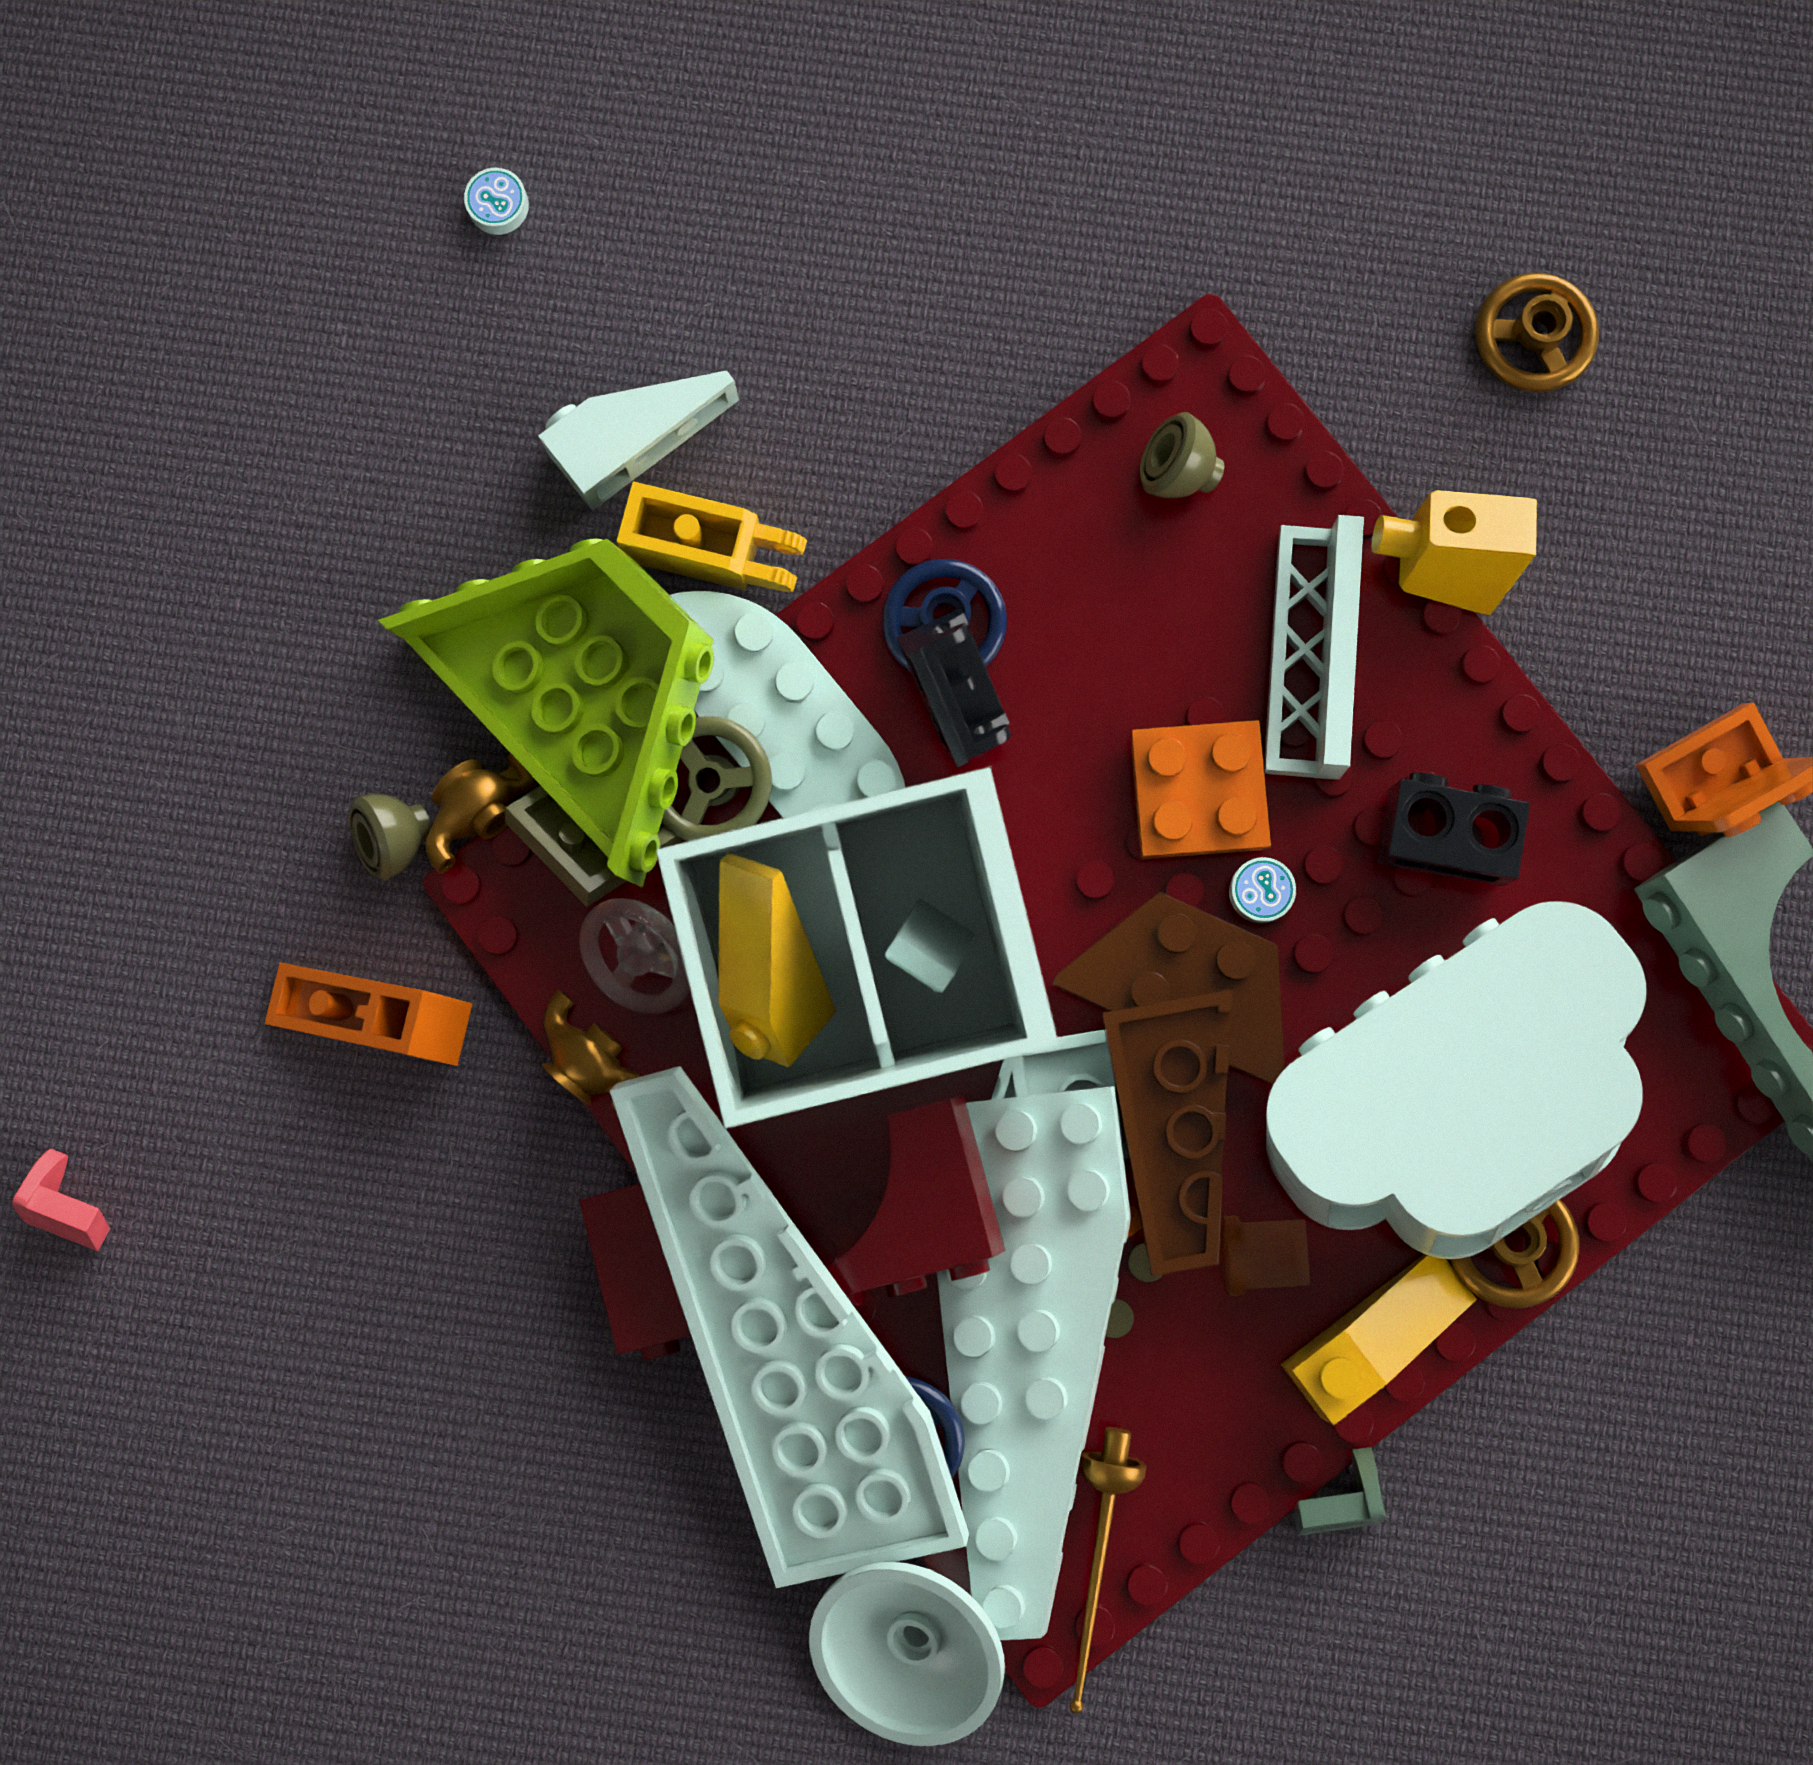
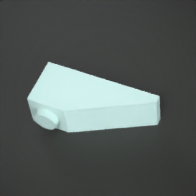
(626, 432)

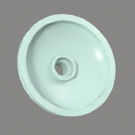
(892, 1675)

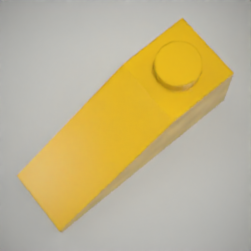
(766, 965)
(1378, 1337)

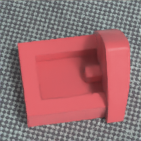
(47, 1209)

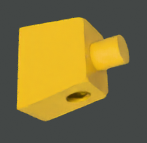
(1461, 547)

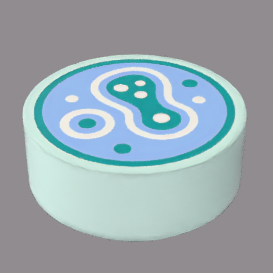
(496, 201)
(1262, 890)

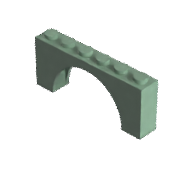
(1718, 921)

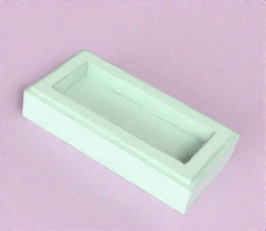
(929, 946)

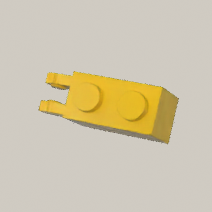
(703, 539)

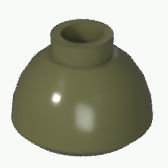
(1180, 459)
(386, 833)

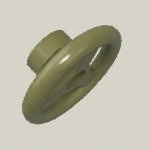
(731, 779)

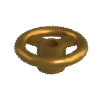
(1555, 314)
(1533, 1288)

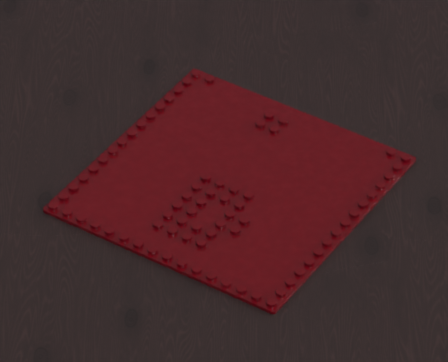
(1158, 620)

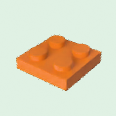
(1200, 789)

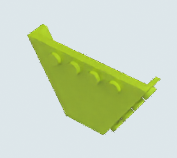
(581, 680)

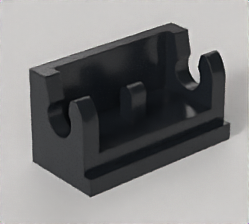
(955, 687)

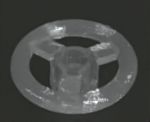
(642, 947)

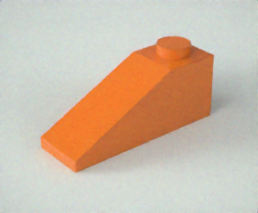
(369, 1013)

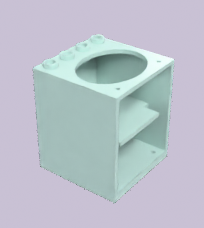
(853, 885)

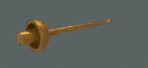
(1111, 1474)

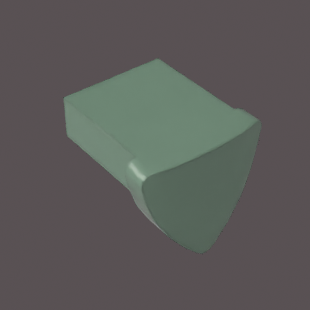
(1345, 1510)

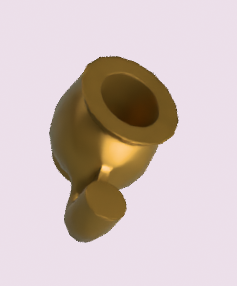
(472, 805)
(581, 1059)

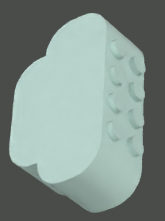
(1469, 1087)

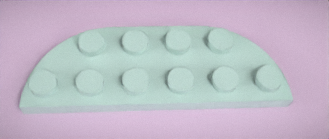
(778, 690)

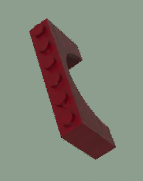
(929, 1221)

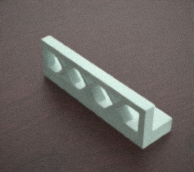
(1338, 651)

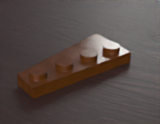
(1171, 1104)

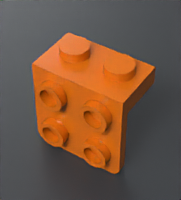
(1724, 775)

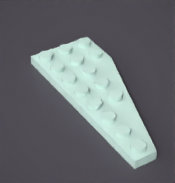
(1032, 1338)
(809, 1400)

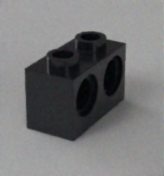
(1452, 847)

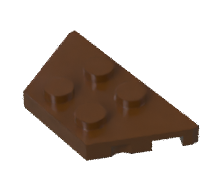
(1181, 953)

